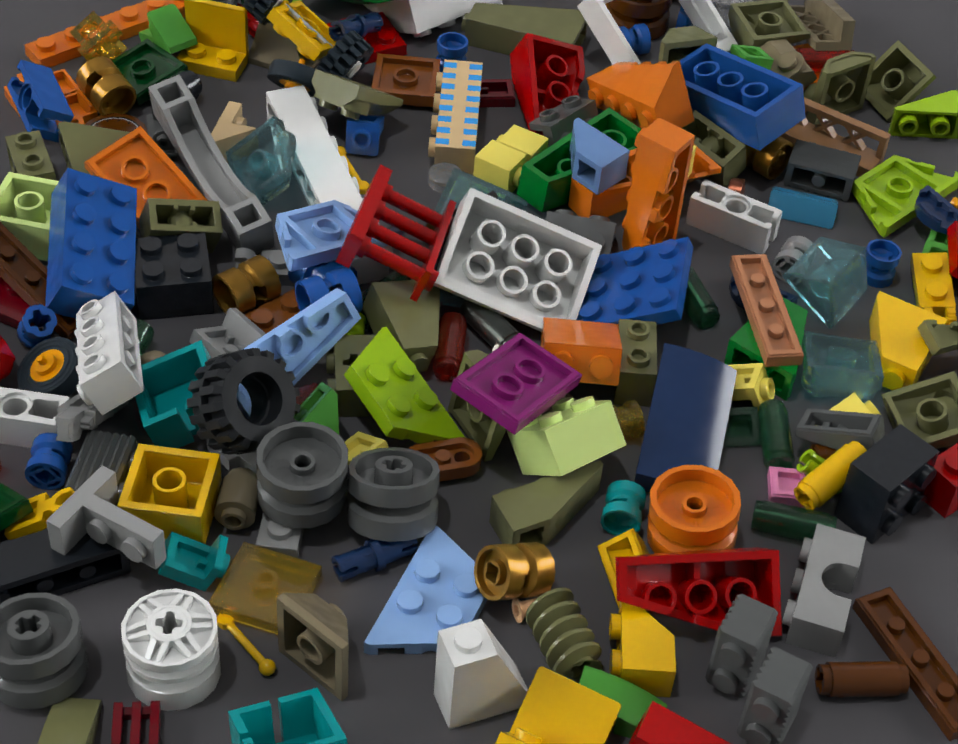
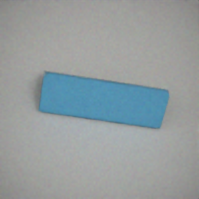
(804, 207)

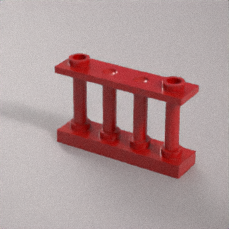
(366, 226)

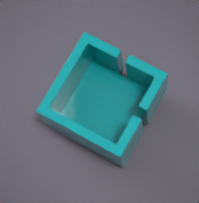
(166, 395)
(303, 720)

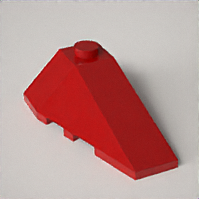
(545, 73)
(700, 583)

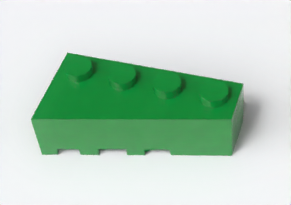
(548, 176)

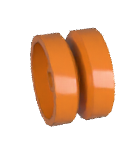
(692, 510)

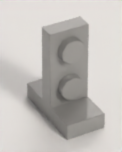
(94, 512)

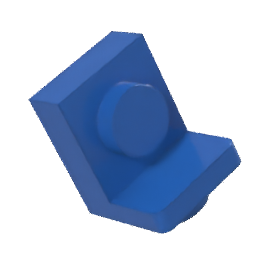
(364, 135)

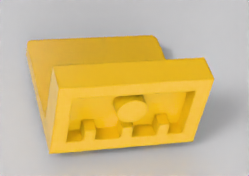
(221, 39)
(561, 713)

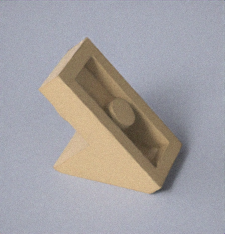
(230, 128)

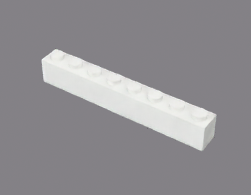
(317, 163)

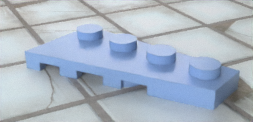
(305, 337)

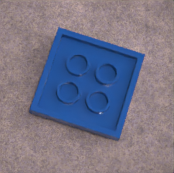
(639, 284)

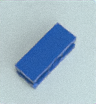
(39, 100)

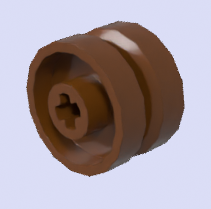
(651, 12)

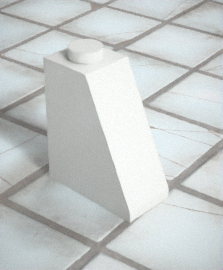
(474, 675)

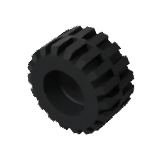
(216, 399)

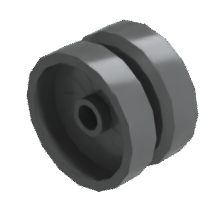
(302, 474)
(393, 494)
(40, 650)

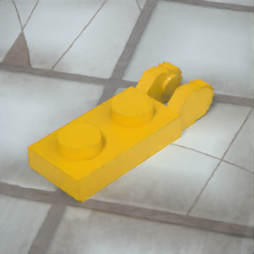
(933, 284)

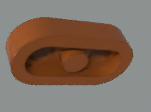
(455, 456)

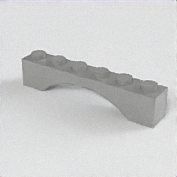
(183, 123)

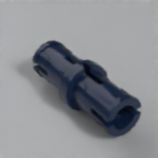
(360, 23)
(371, 556)

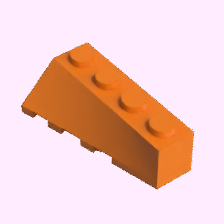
(643, 92)
(657, 184)
(613, 200)

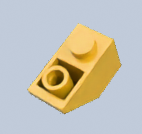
(643, 650)

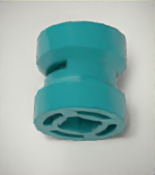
(623, 507)

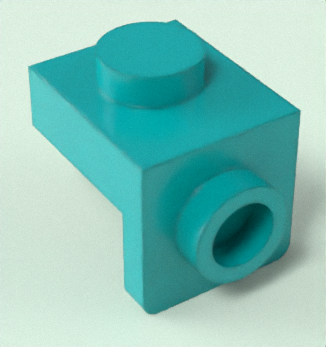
(194, 561)

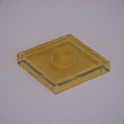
(256, 580)

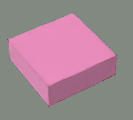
(781, 484)

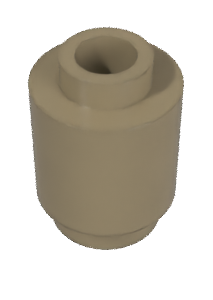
(237, 499)

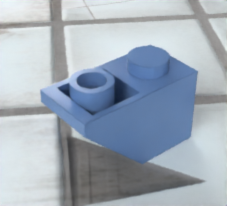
(596, 158)

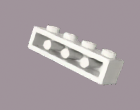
(107, 353)

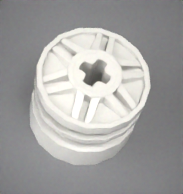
(171, 648)

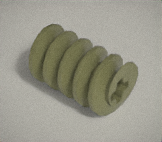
(563, 633)

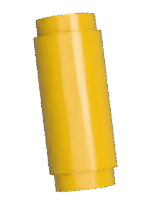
(827, 477)

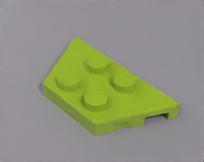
(892, 189)
(398, 393)

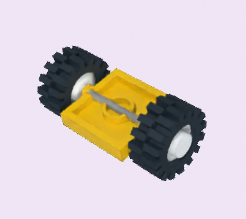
(312, 36)

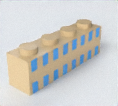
(458, 114)

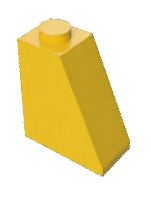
(898, 339)

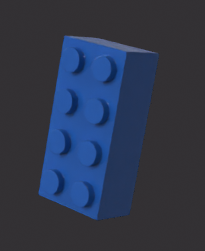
(742, 96)
(90, 242)

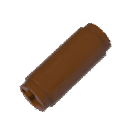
(862, 679)

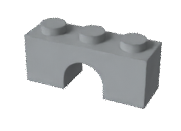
(817, 615)

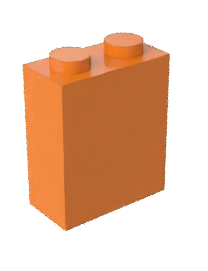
(586, 346)

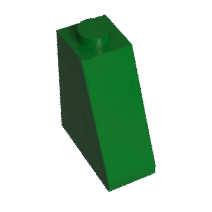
(744, 350)

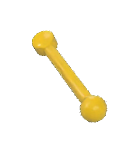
(363, 185)
(266, 666)

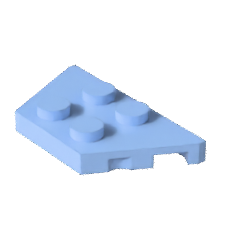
(315, 233)
(431, 596)

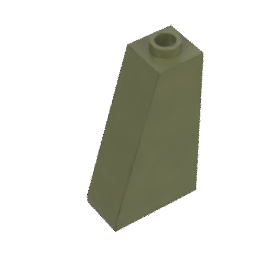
(503, 26)

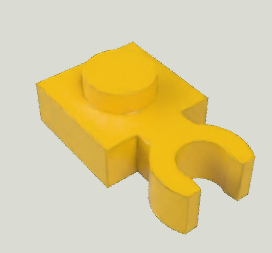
(43, 508)

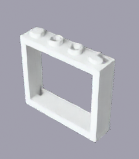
(700, 12)

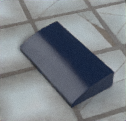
(686, 414)

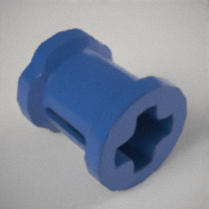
(41, 317)

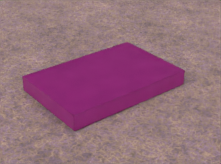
(516, 383)

